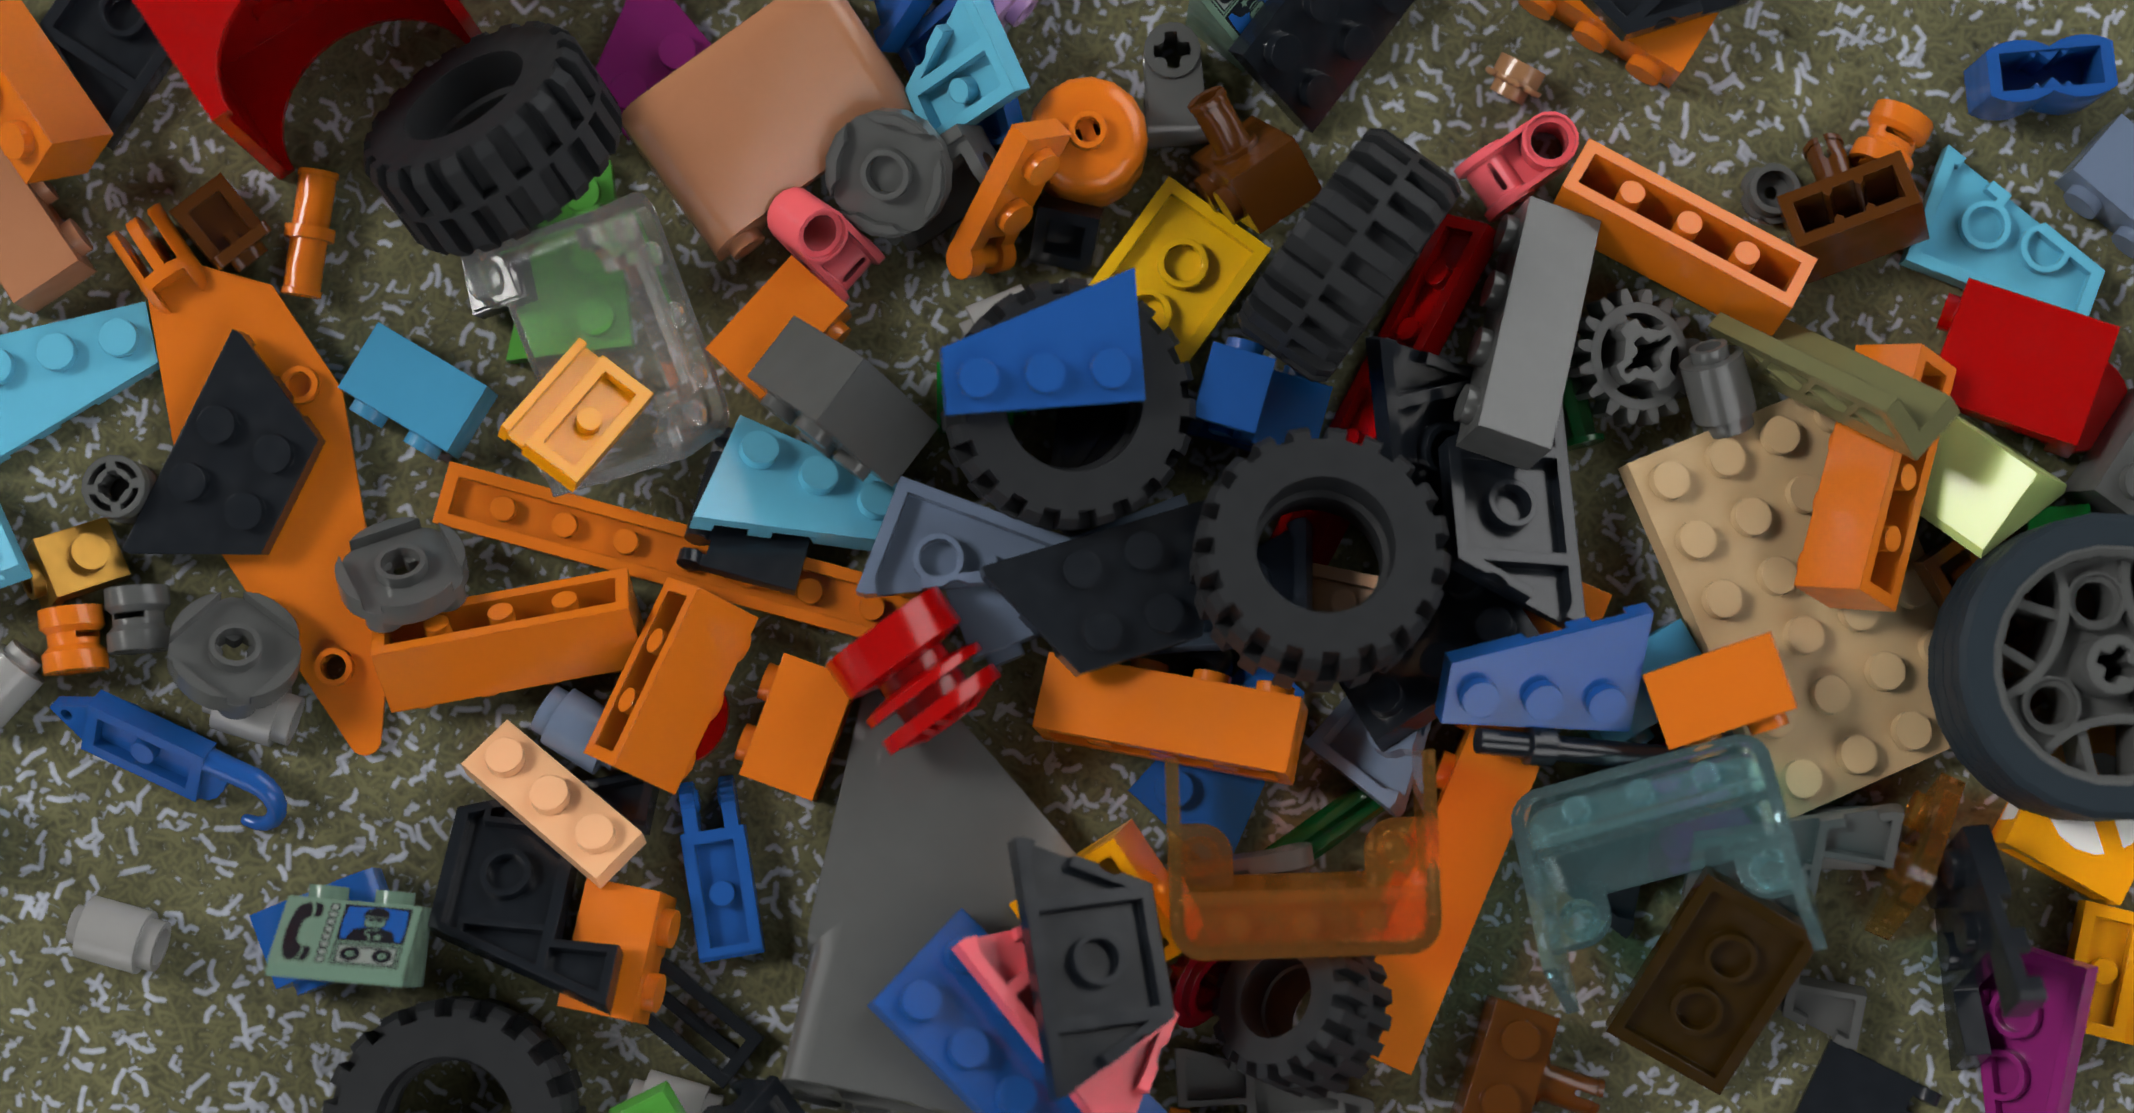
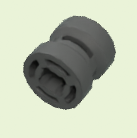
(130, 491)
(137, 634)

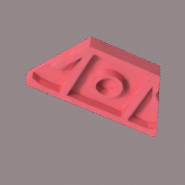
(1002, 971)

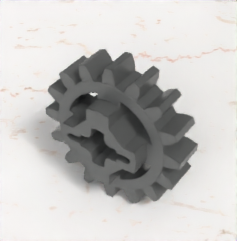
(1611, 344)

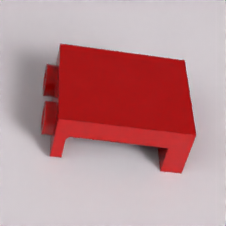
(2024, 362)

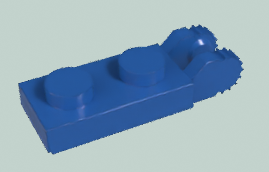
(720, 877)

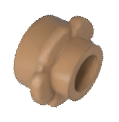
(1515, 79)

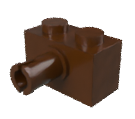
(1249, 165)
(1852, 211)
(1512, 1065)

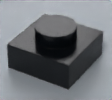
(1066, 234)

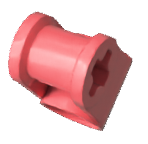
(1511, 171)
(829, 243)

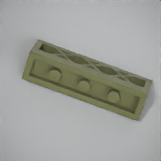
(1842, 384)

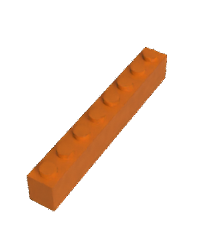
(1473, 833)

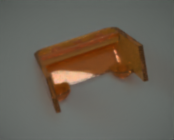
(1311, 914)

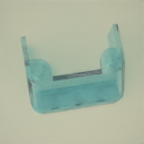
(1651, 825)

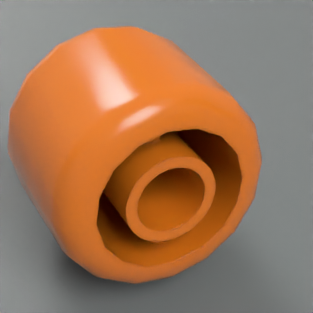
(1112, 143)

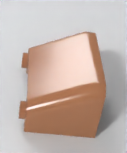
(759, 114)

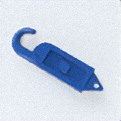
(167, 753)

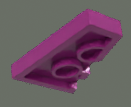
(2039, 1054)

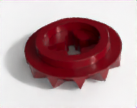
(1195, 988)

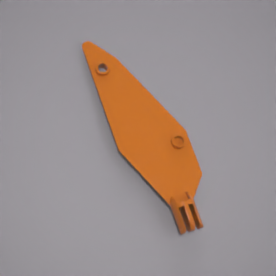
(191, 324)

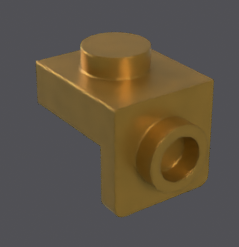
(74, 563)

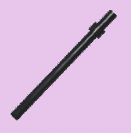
(1546, 747)

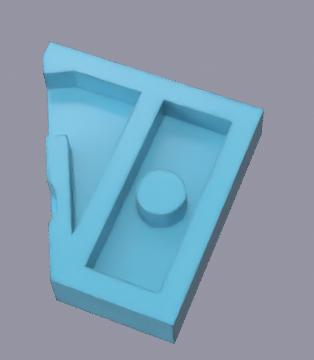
(965, 69)

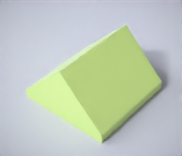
(1984, 487)

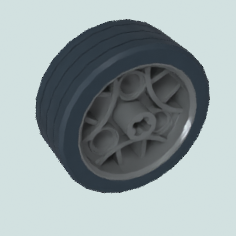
(2072, 660)

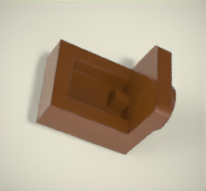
(222, 225)

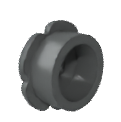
(1757, 181)

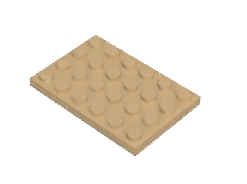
(1729, 540)

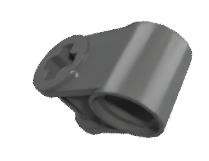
(1172, 89)

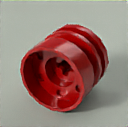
(913, 671)

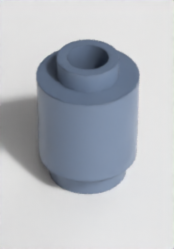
(567, 724)

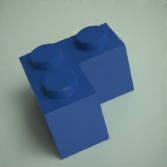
(1249, 401)

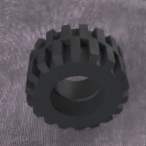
(1330, 1039)

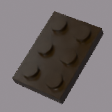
(1712, 980)

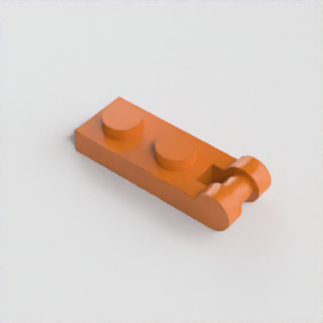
(1006, 199)

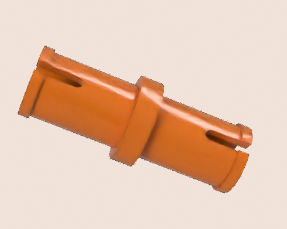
(309, 233)

